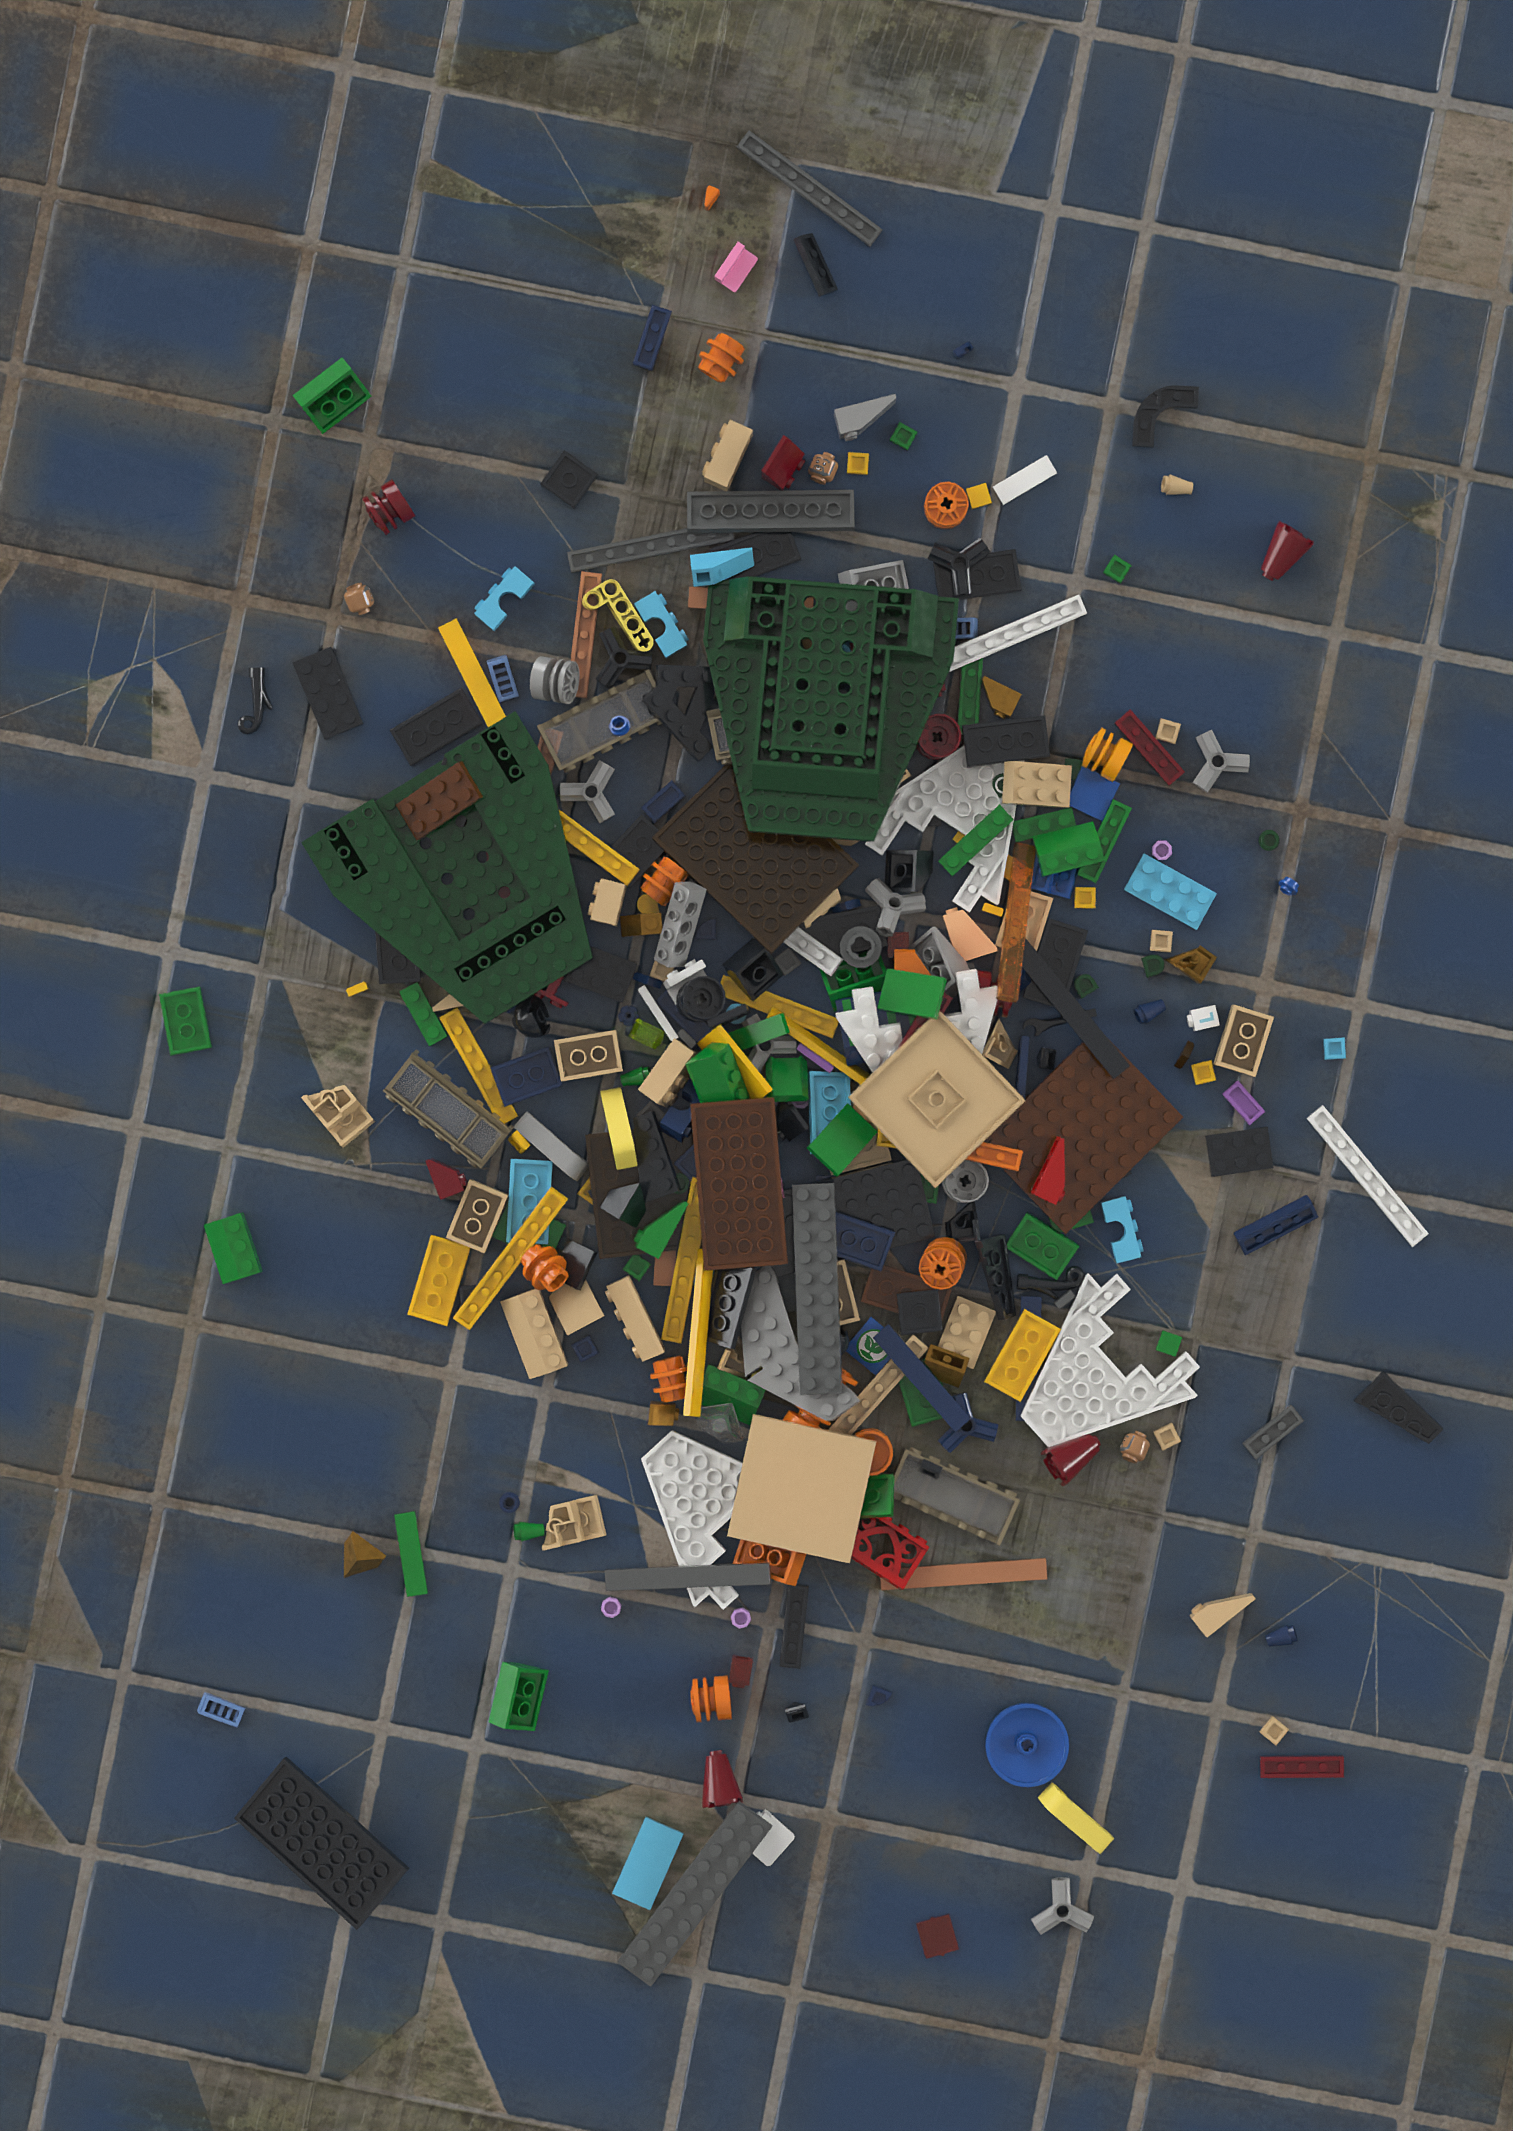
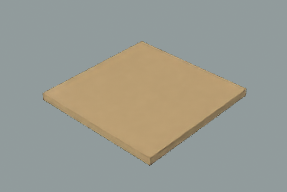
(936, 1099)
(801, 1488)

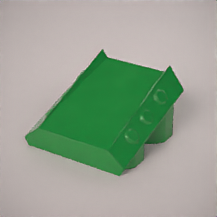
(787, 1078)

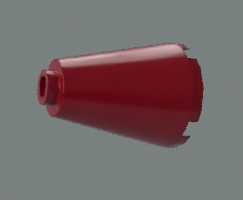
(1284, 551)
(1070, 1457)
(719, 1782)

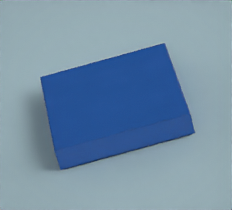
(1092, 793)

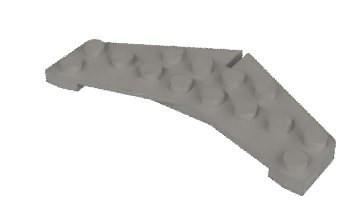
(772, 1345)

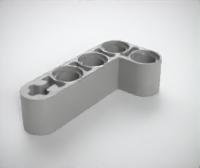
(551, 1146)

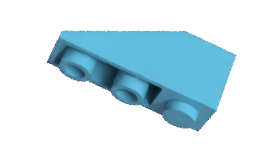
(718, 566)

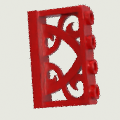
(889, 1573)

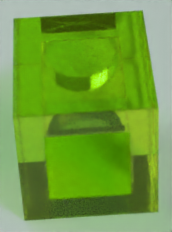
(646, 1034)

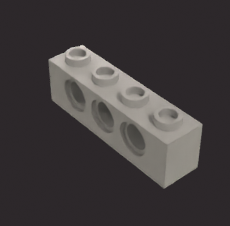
(680, 924)

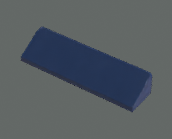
(1276, 1224)

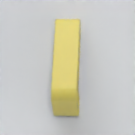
(622, 618)
(619, 1128)
(1075, 1818)

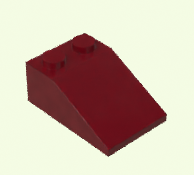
(783, 464)

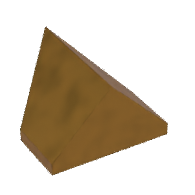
(1193, 963)
(360, 1555)

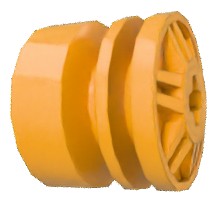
(1106, 754)

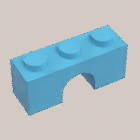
(514, 583)
(654, 608)
(1128, 1246)

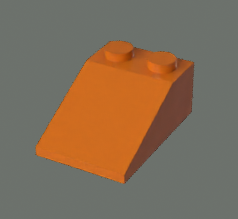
(784, 1563)

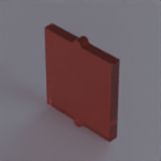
(937, 1936)

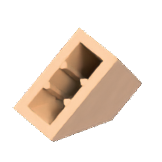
(966, 935)

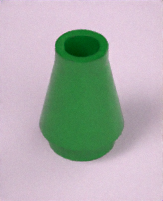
(635, 1077)
(527, 1531)

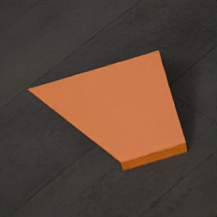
(909, 961)

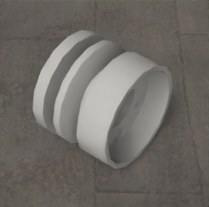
(554, 680)
(971, 1192)

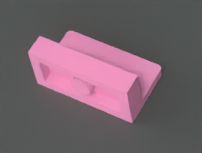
(736, 267)

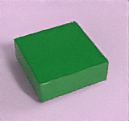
(903, 436)
(1117, 569)
(636, 1267)
(1168, 1343)

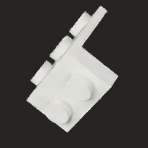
(677, 979)
(774, 1842)

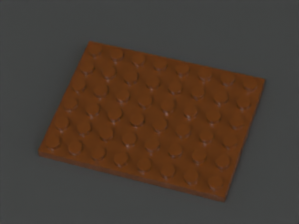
(1103, 1127)

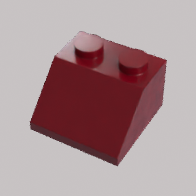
(446, 1178)

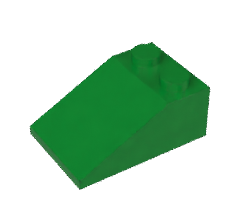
(657, 1233)

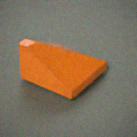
(711, 196)

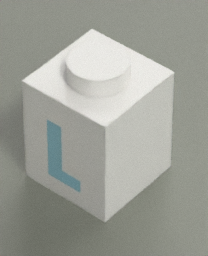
(1203, 1018)

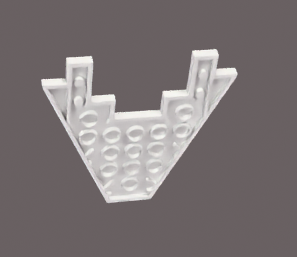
(962, 800)
(880, 1042)
(1083, 1388)
(695, 1499)

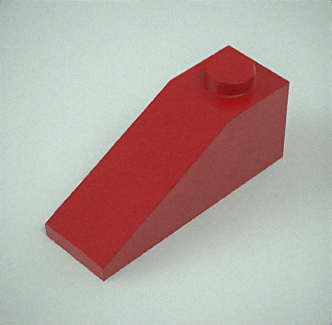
(1051, 1178)

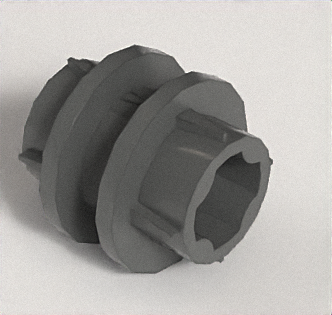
(868, 935)

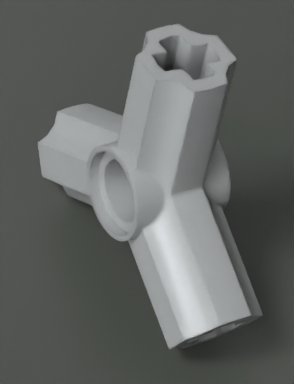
(1231, 762)
(598, 779)
(889, 916)
(779, 1045)
(1061, 1896)

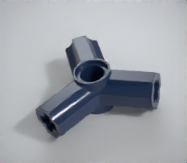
(979, 1428)

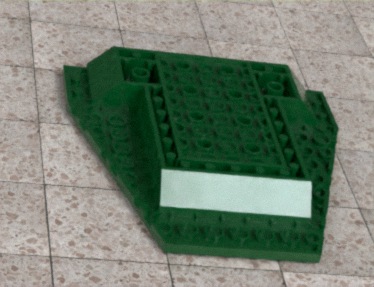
(814, 778)
(398, 887)

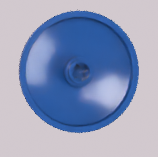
(1027, 1744)

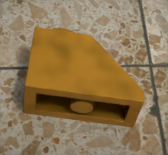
(1000, 698)
(641, 924)
(946, 1365)
(663, 1413)

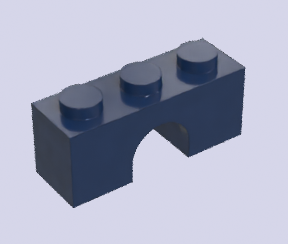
(679, 1122)

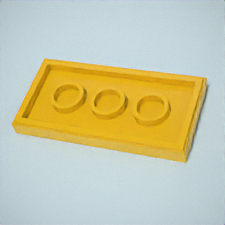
(754, 1081)
(439, 1280)
(1022, 1355)

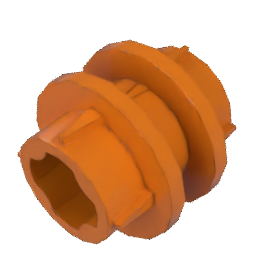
(721, 357)
(663, 880)
(544, 1268)
(671, 1378)

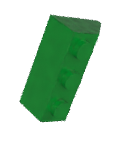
(332, 395)
(1068, 849)
(850, 978)
(716, 1074)
(233, 1248)
(725, 1388)
(518, 1696)

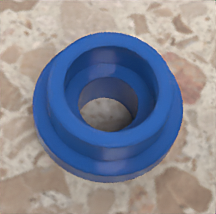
(619, 721)
(1288, 886)

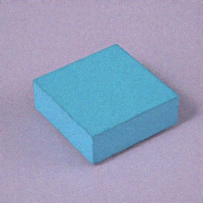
(1334, 1048)

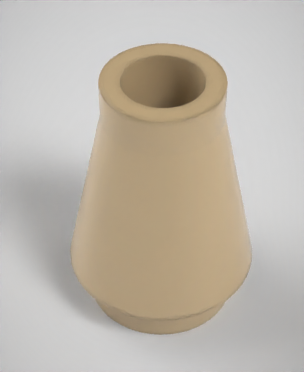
(1173, 486)

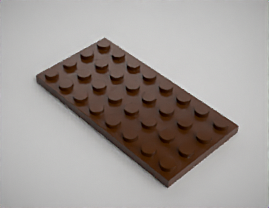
(739, 1183)

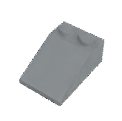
(858, 417)
(881, 575)
(940, 958)

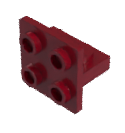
(550, 993)

